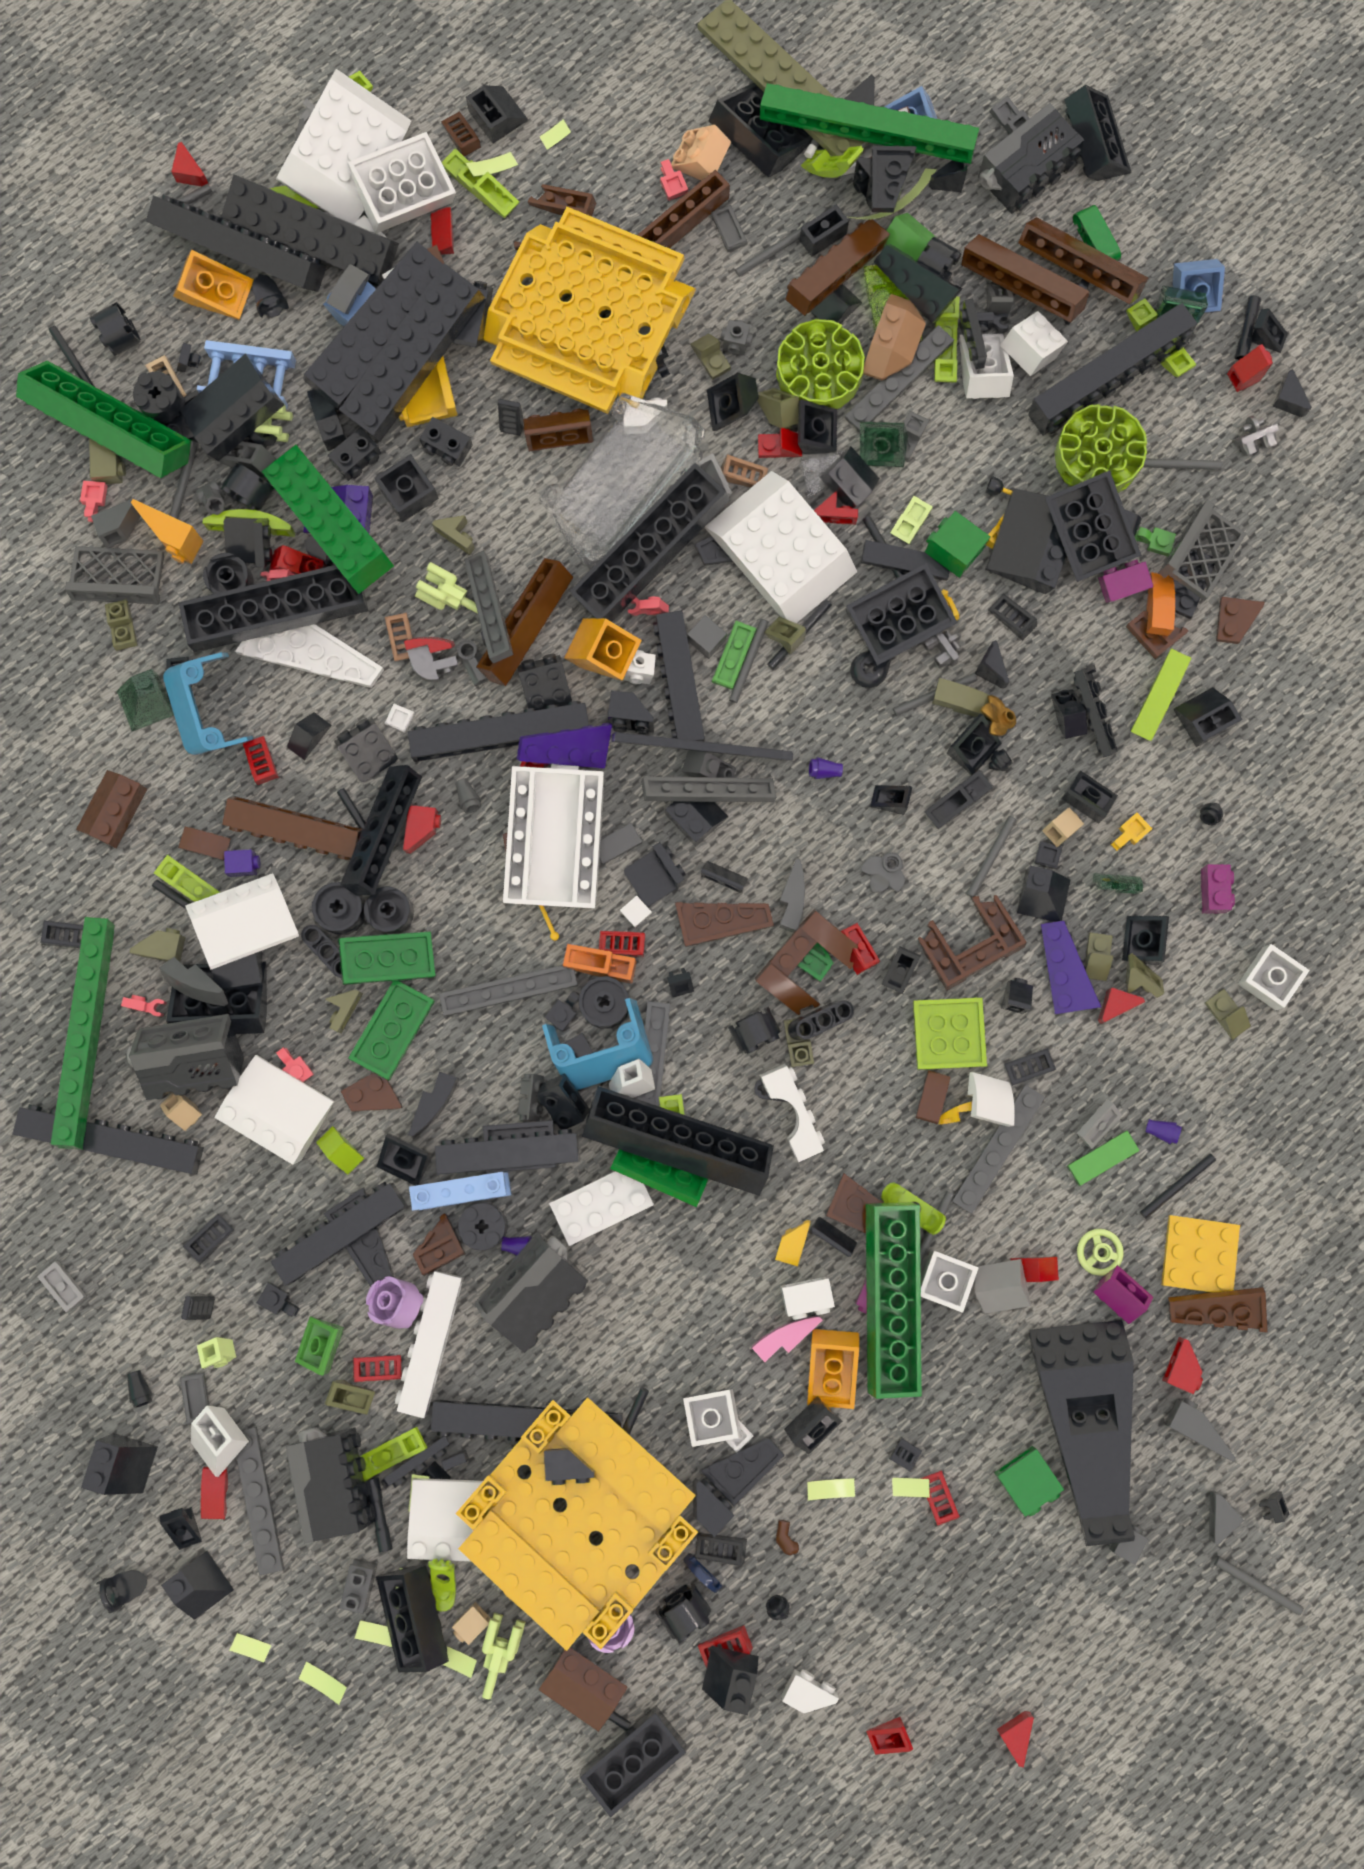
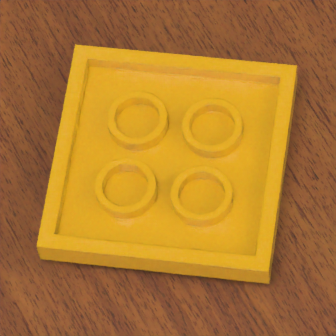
(1200, 1254)

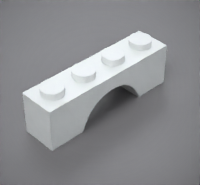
(803, 1139)

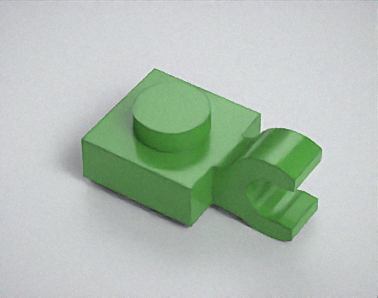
(1158, 541)

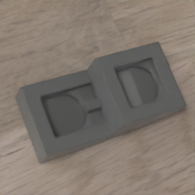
(1008, 115)
(346, 289)
(915, 427)

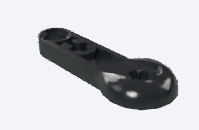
(868, 680)

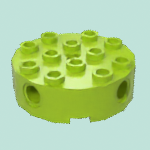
(823, 345)
(1101, 441)

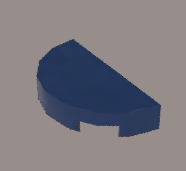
(702, 1573)

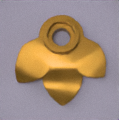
(1001, 717)

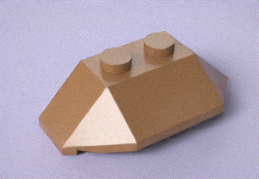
(894, 338)

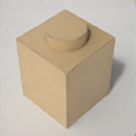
(1063, 827)
(181, 1110)
(471, 1623)

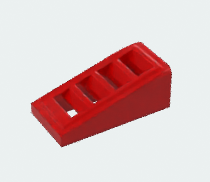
(268, 775)
(637, 935)
(376, 1359)
(948, 1517)
(722, 1639)

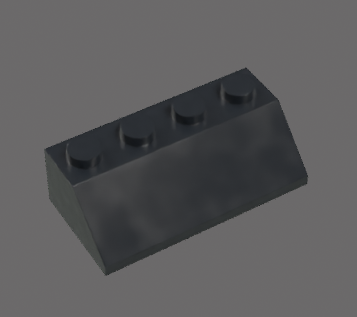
(1095, 122)
(412, 1619)

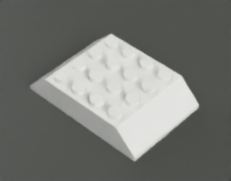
(340, 129)
(782, 547)
(553, 837)

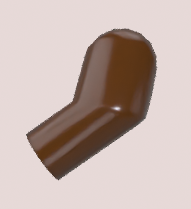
(783, 1540)

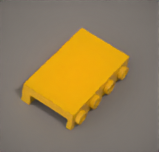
(431, 399)

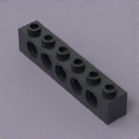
(381, 830)

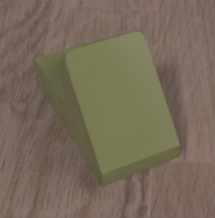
(710, 355)
(450, 530)
(786, 633)
(1098, 957)
(1141, 975)
(347, 1003)
(1228, 1014)
(349, 1397)

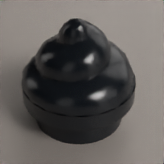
(1000, 761)
(1211, 813)
(777, 1607)

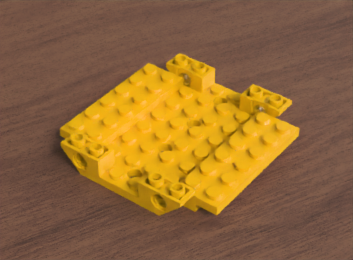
(568, 342)
(547, 1554)

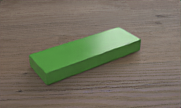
(734, 655)
(1103, 1158)

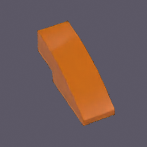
(1161, 605)
(599, 963)

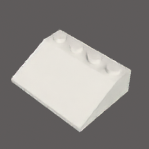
(401, 182)
(242, 921)
(275, 1110)
(433, 1525)

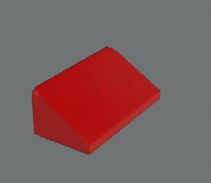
(442, 230)
(864, 956)

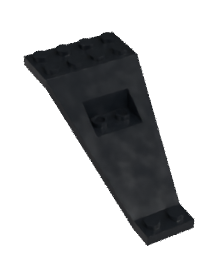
(1088, 1374)

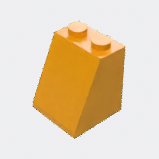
(603, 648)

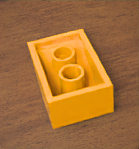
(212, 286)
(177, 536)
(833, 1367)

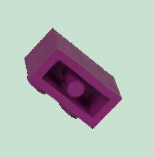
(1126, 581)
(1216, 889)
(1123, 1294)

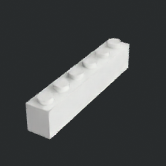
(430, 1344)

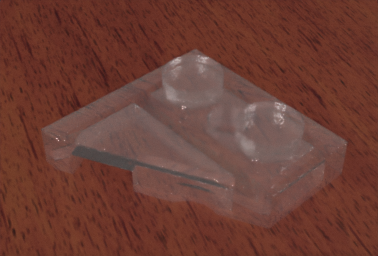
(813, 468)

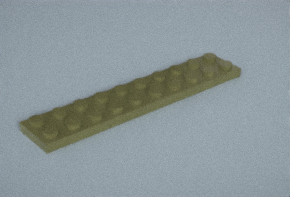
(765, 62)

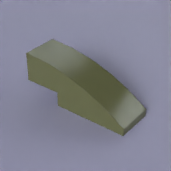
(960, 698)

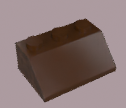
(558, 430)
(112, 808)
(583, 1688)

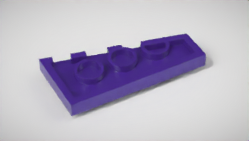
(568, 747)
(1067, 975)

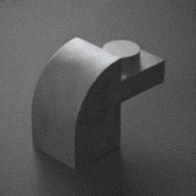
(426, 668)

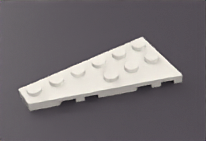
(314, 652)

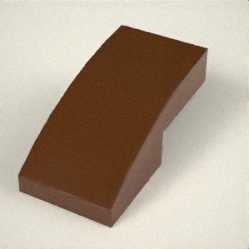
(204, 843)
(933, 1097)

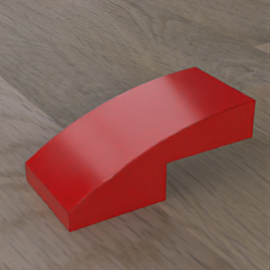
(434, 643)
(213, 1494)

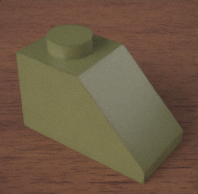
(779, 407)
(105, 464)
(161, 945)

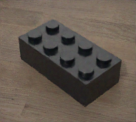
(633, 1761)

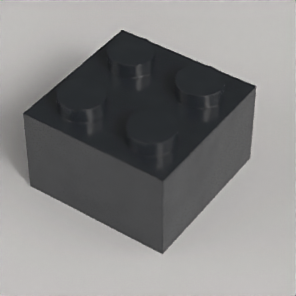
(406, 488)

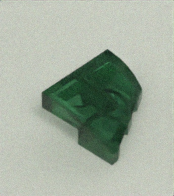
(1119, 883)

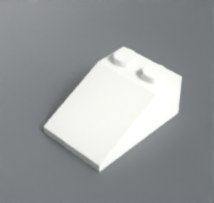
(995, 378)

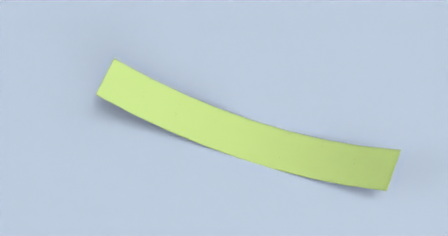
(507, 160)
(923, 181)
(845, 1488)
(380, 1634)
(310, 1674)

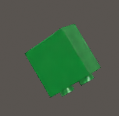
(956, 543)
(1029, 1481)

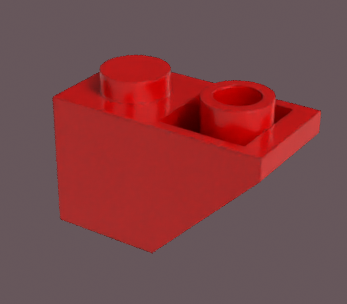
(1250, 368)
(294, 560)

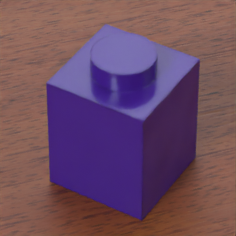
(241, 863)

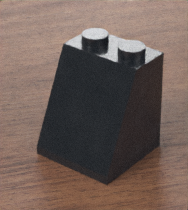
(473, 332)
(119, 1466)

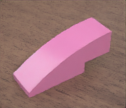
(786, 1336)

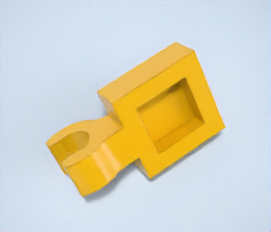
(1132, 831)

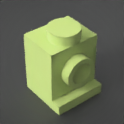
(216, 1352)

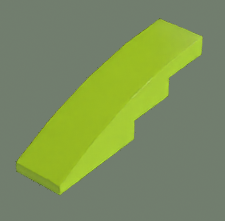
(483, 187)
(1161, 694)

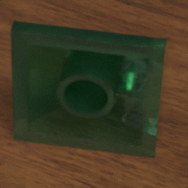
(144, 700)

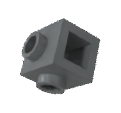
(736, 337)

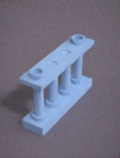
(260, 356)
(460, 1191)

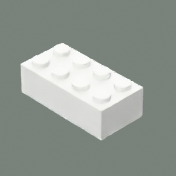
(599, 1206)

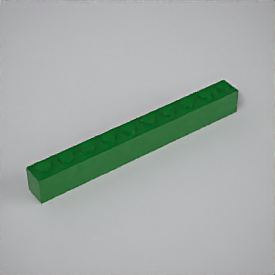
(868, 123)
(83, 1034)

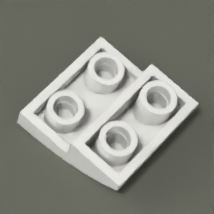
(991, 1099)

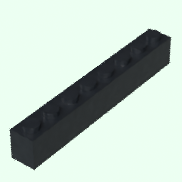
(493, 732)
(116, 1142)
(489, 1419)

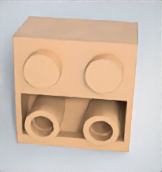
(701, 151)

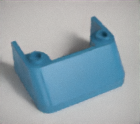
(178, 685)
(601, 1065)

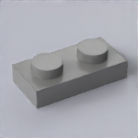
(1099, 1124)
(62, 1286)

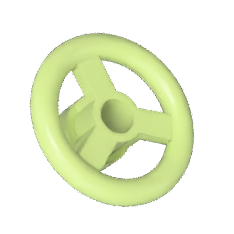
(1108, 1252)

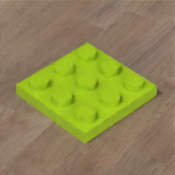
(949, 1033)

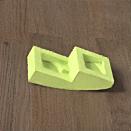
(911, 520)

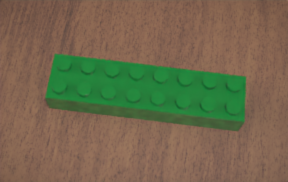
(103, 418)
(328, 519)
(893, 1300)

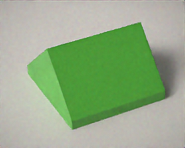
(909, 235)
(319, 1345)

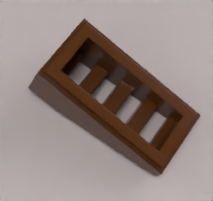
(468, 146)

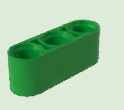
(1096, 232)

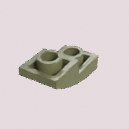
(121, 625)
(799, 1050)

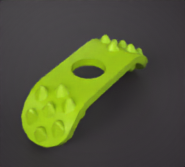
(930, 1218)
(443, 1590)

